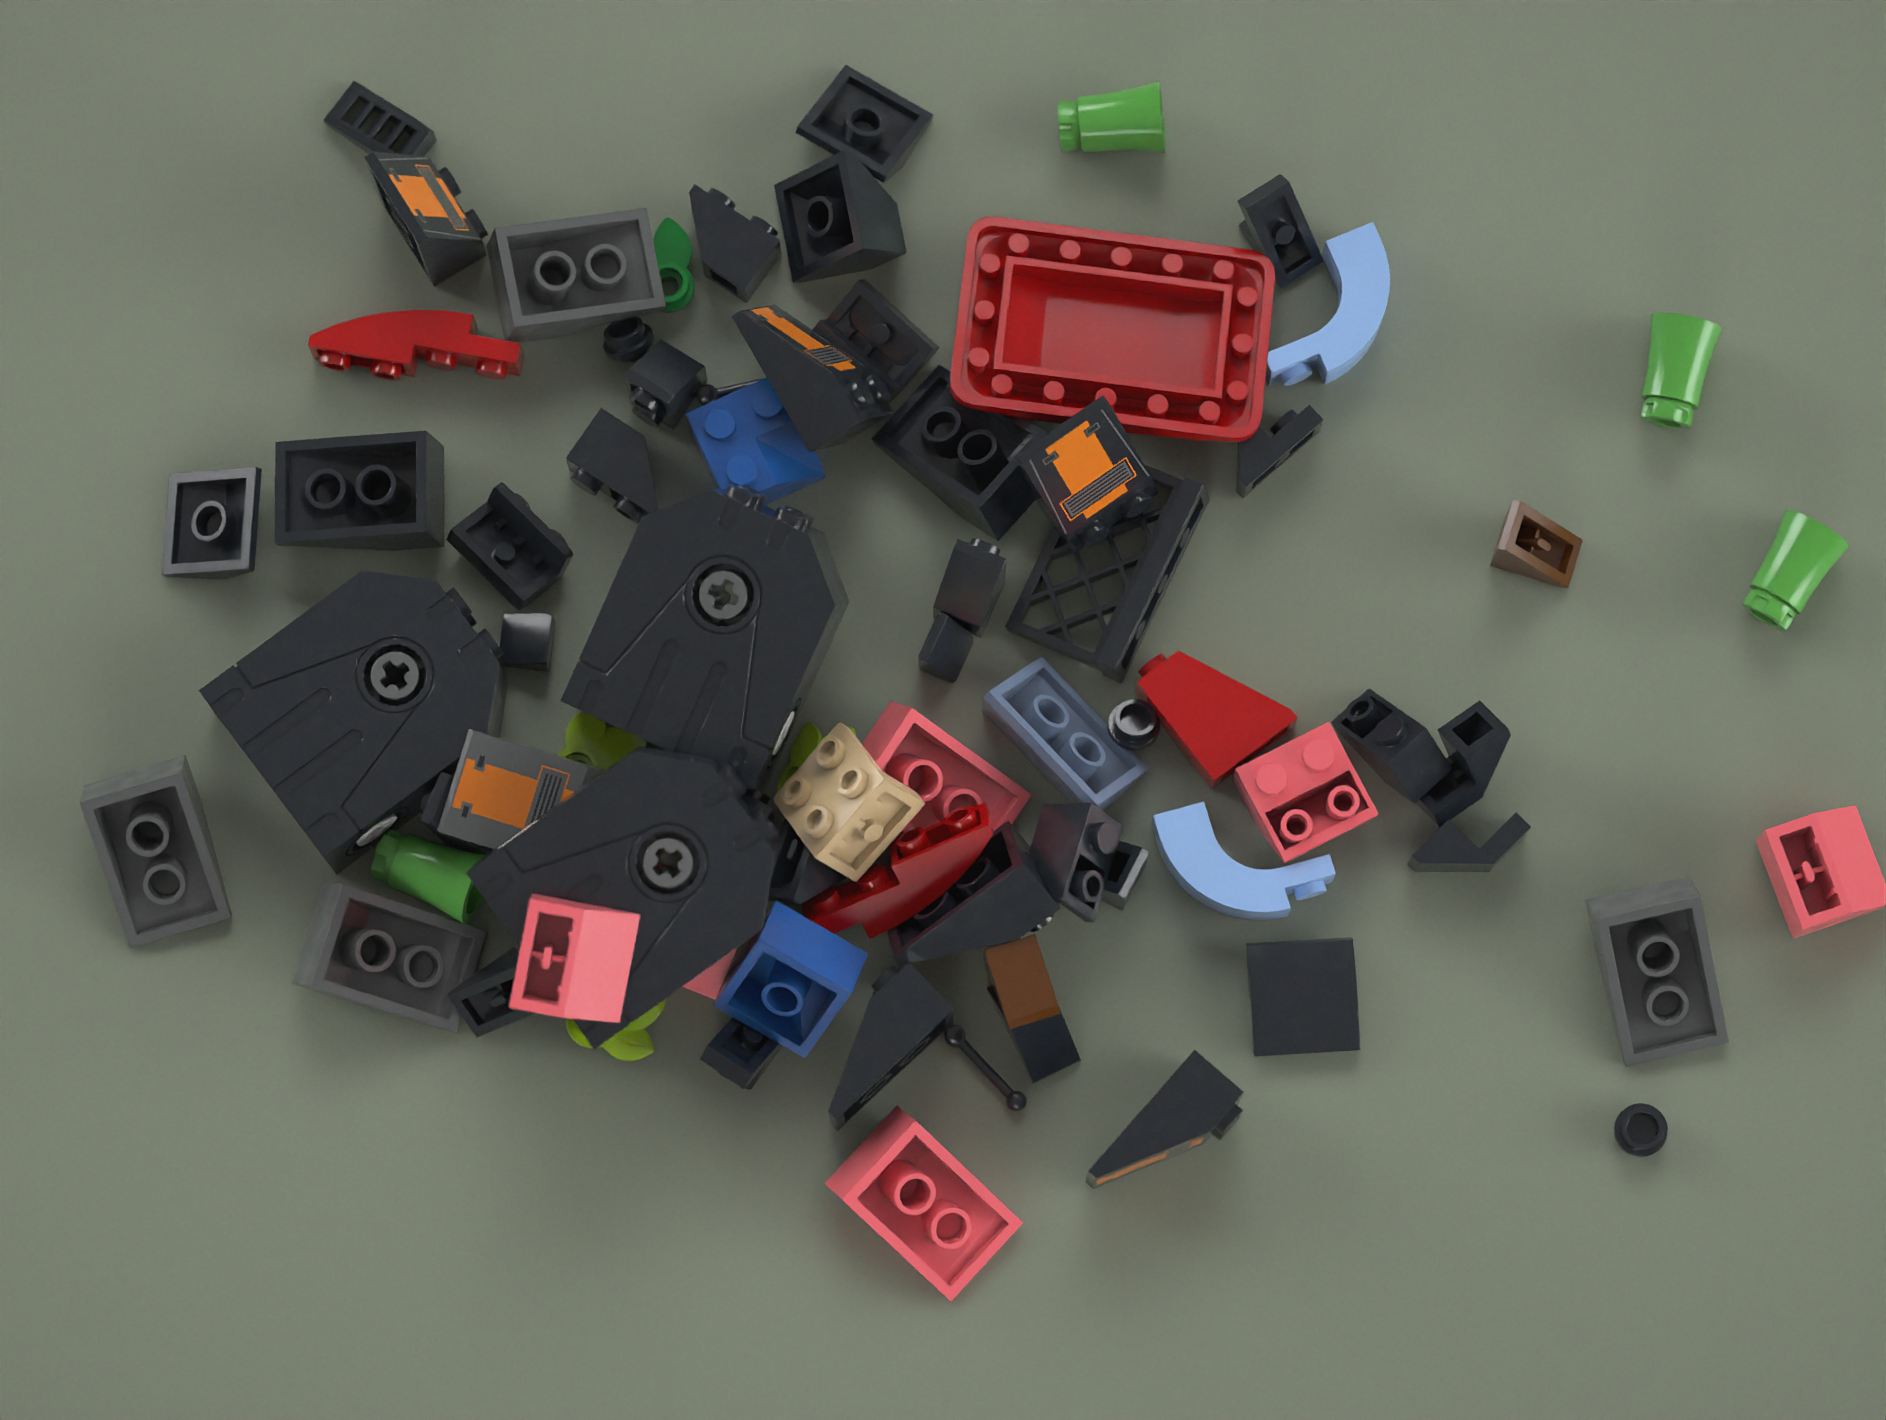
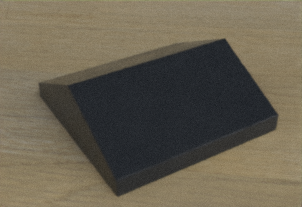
(867, 121)
(212, 523)

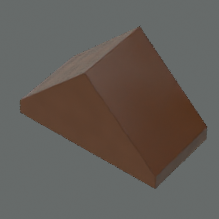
(1536, 546)
(1021, 981)

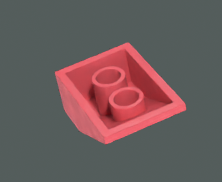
(939, 769)
(923, 1202)

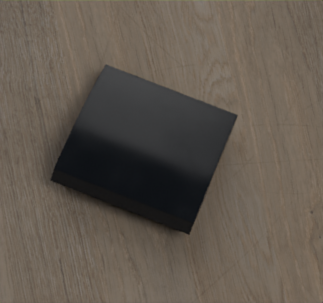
(878, 336)
(1303, 996)

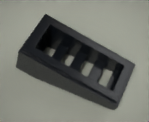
(418, 144)

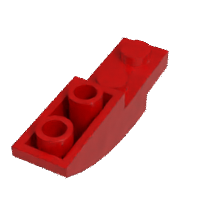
(397, 339)
(920, 871)

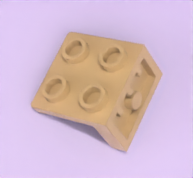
(846, 804)

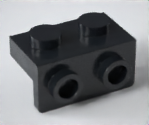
(511, 547)

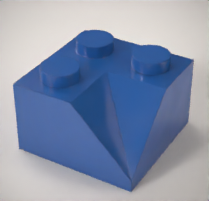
(753, 443)
(790, 979)

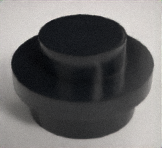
(627, 339)
(1134, 725)
(1640, 1130)

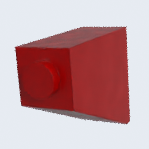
(1211, 715)

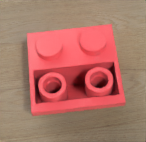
(1304, 793)
(1822, 869)
(574, 960)

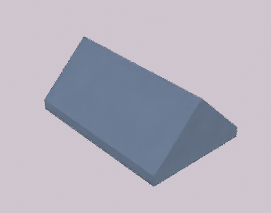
(1062, 736)

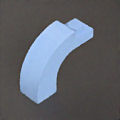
(1363, 287)
(1223, 884)

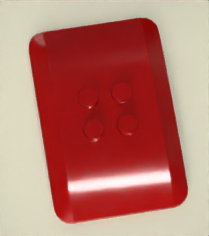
(1091, 313)

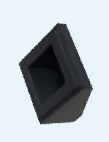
(528, 640)
(945, 649)

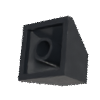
(837, 220)

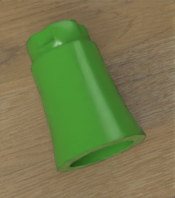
(1114, 121)
(1677, 367)
(1792, 569)
(429, 873)

